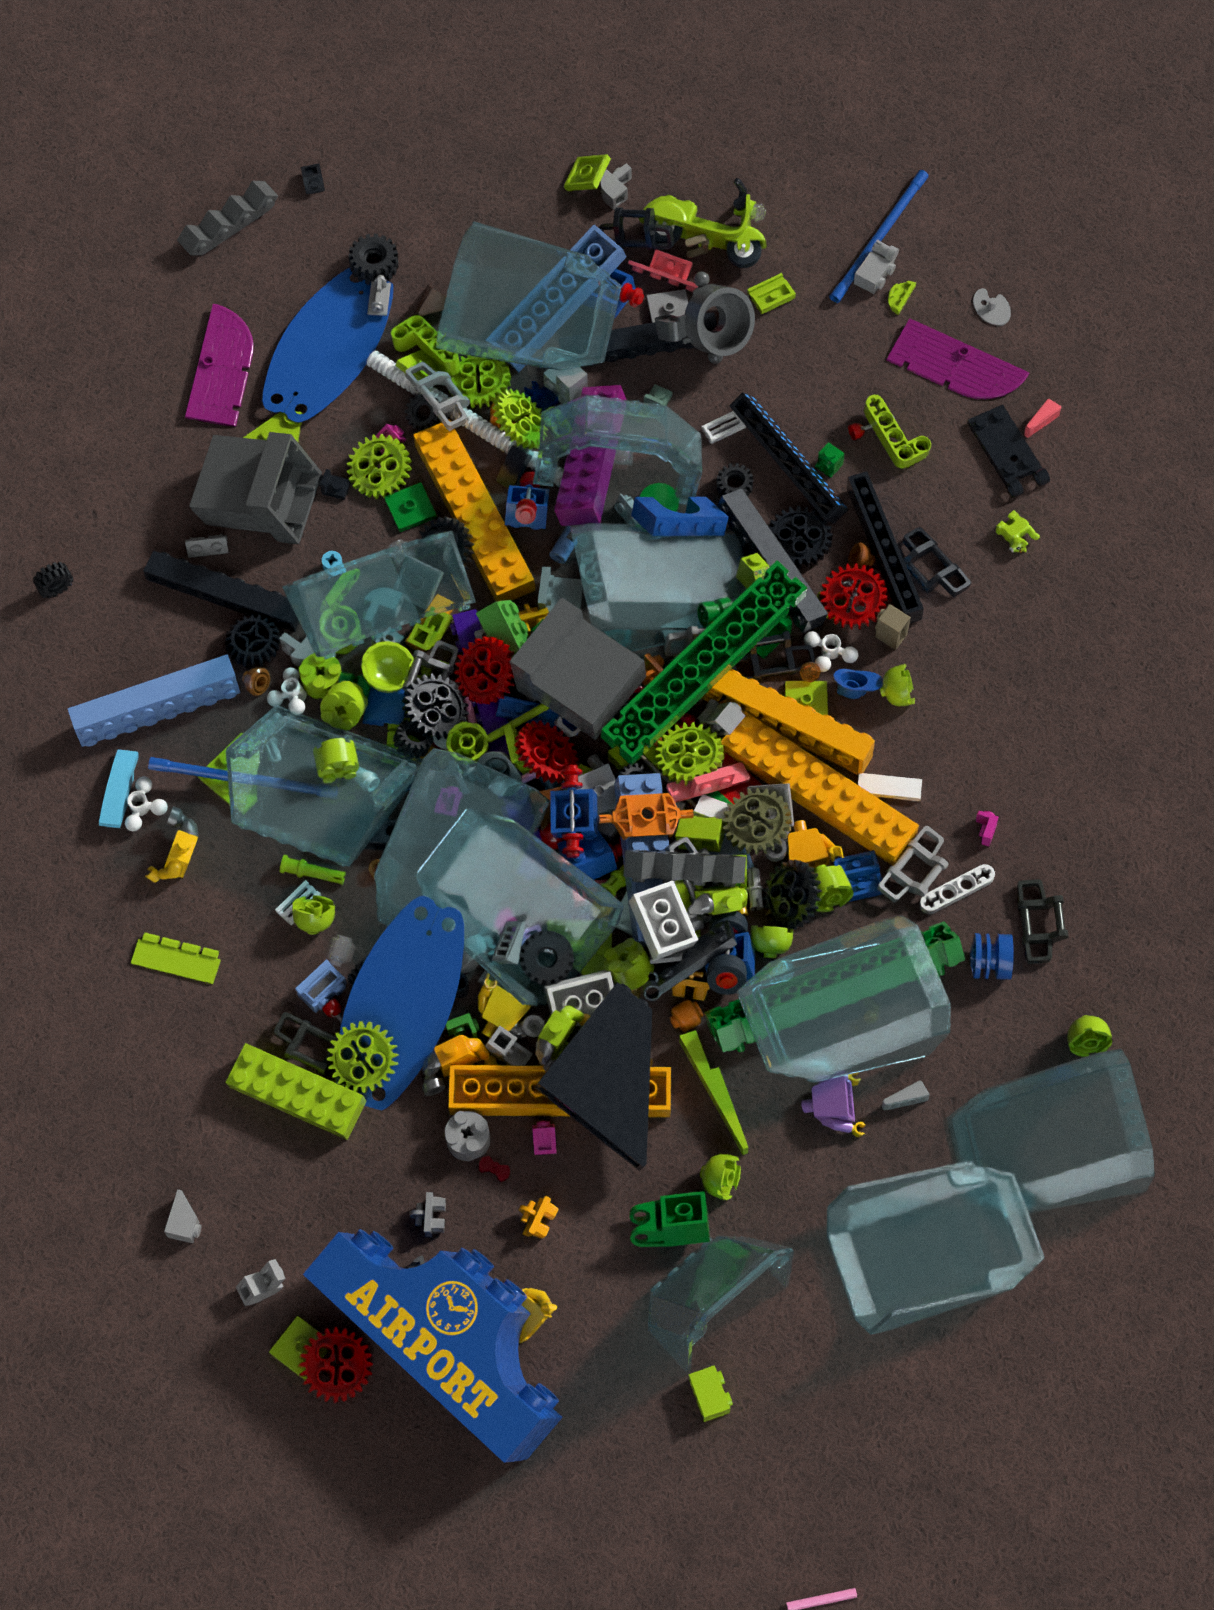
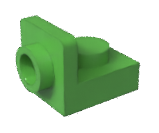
(459, 1025)

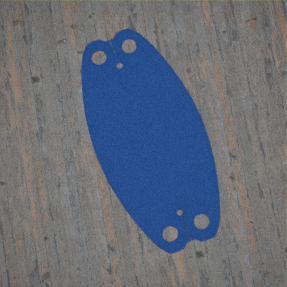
(324, 348)
(408, 991)

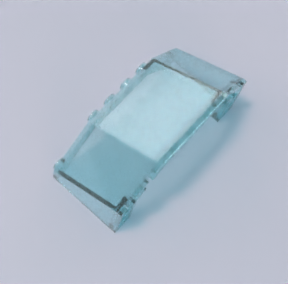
(619, 426)
(380, 593)

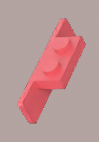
(668, 267)
(708, 783)

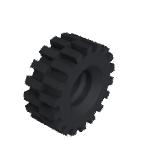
(369, 248)
(563, 957)

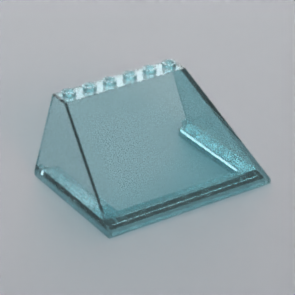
(283, 798)

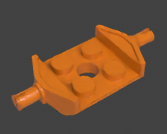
(631, 823)

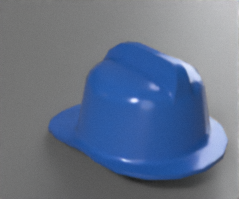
(855, 684)

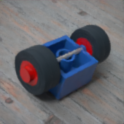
(737, 965)

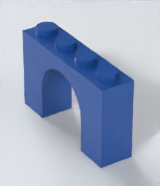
(700, 518)

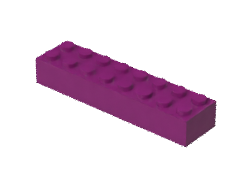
(586, 475)

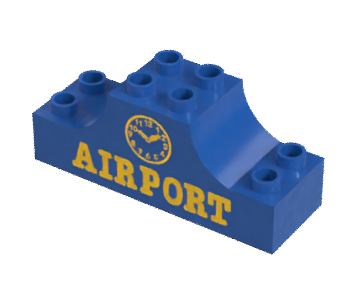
(448, 1331)

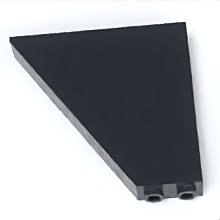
(606, 1075)

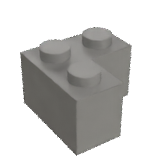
(566, 383)

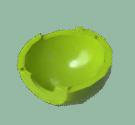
(386, 666)

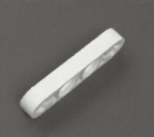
(955, 887)

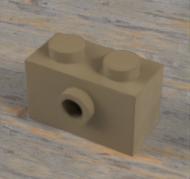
(892, 626)

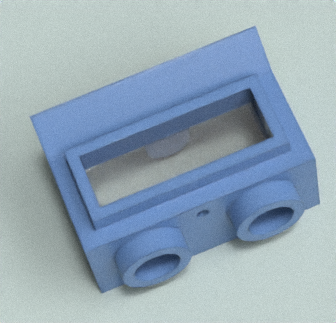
(321, 986)

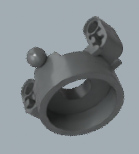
(734, 323)

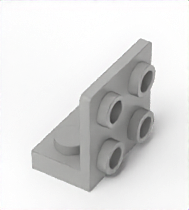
(554, 588)

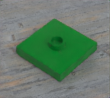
(410, 507)

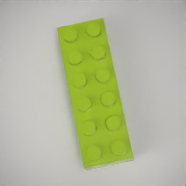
(296, 1091)

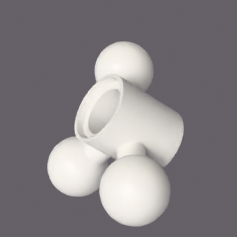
(848, 654)
(292, 690)
(157, 807)

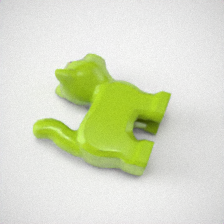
(1015, 529)

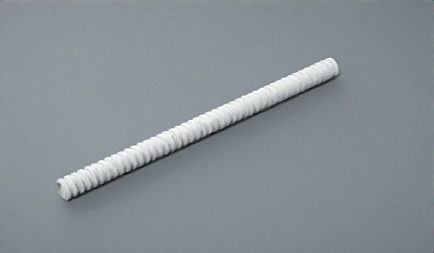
(473, 421)

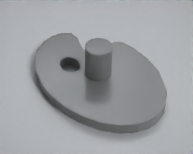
(995, 312)

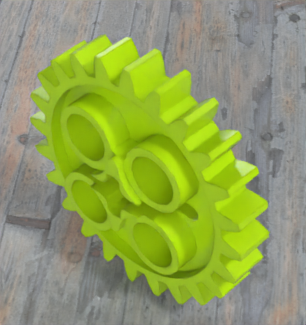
(493, 379)
(510, 408)
(389, 478)
(689, 753)
(346, 1068)

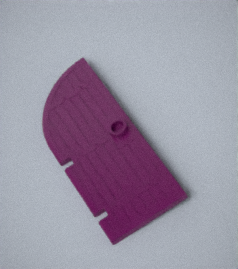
(950, 360)
(219, 373)

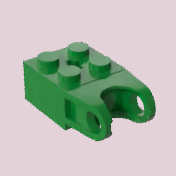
(672, 1221)

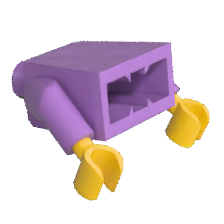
(834, 1104)

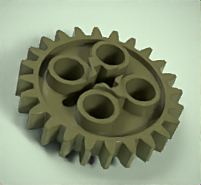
(767, 805)

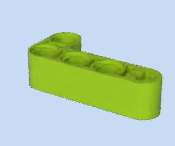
(420, 333)
(893, 430)

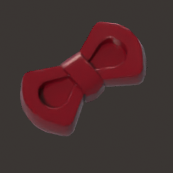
(488, 1165)

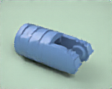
(562, 548)

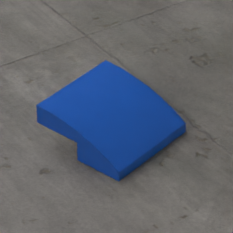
(384, 708)
(862, 873)

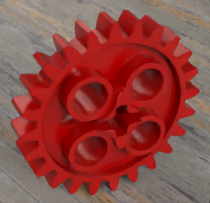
(871, 601)
(474, 684)
(544, 751)
(314, 1364)

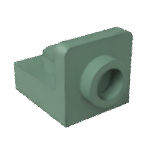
(658, 395)

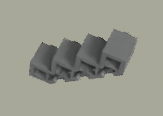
(233, 217)
(684, 866)

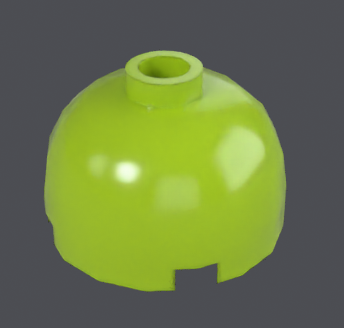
(897, 686)
(468, 740)
(313, 914)
(771, 940)
(1089, 1035)
(720, 1171)

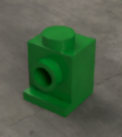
(830, 460)

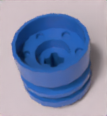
(992, 956)

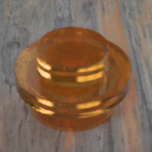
(809, 672)

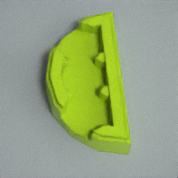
(899, 295)

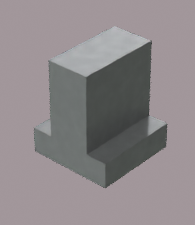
(257, 486)
(576, 670)

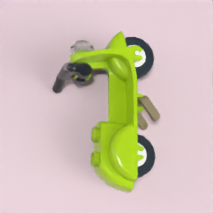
(741, 243)

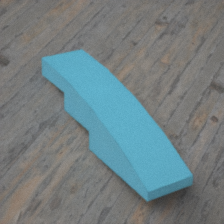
(118, 788)

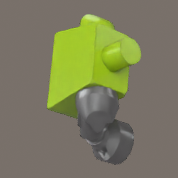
(716, 901)
(556, 1033)

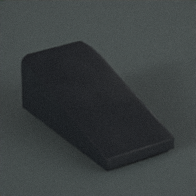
(513, 466)

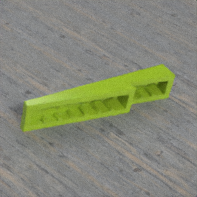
(715, 1087)

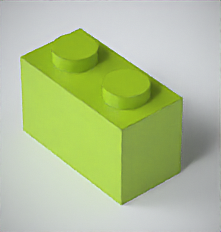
(701, 832)
(709, 1393)

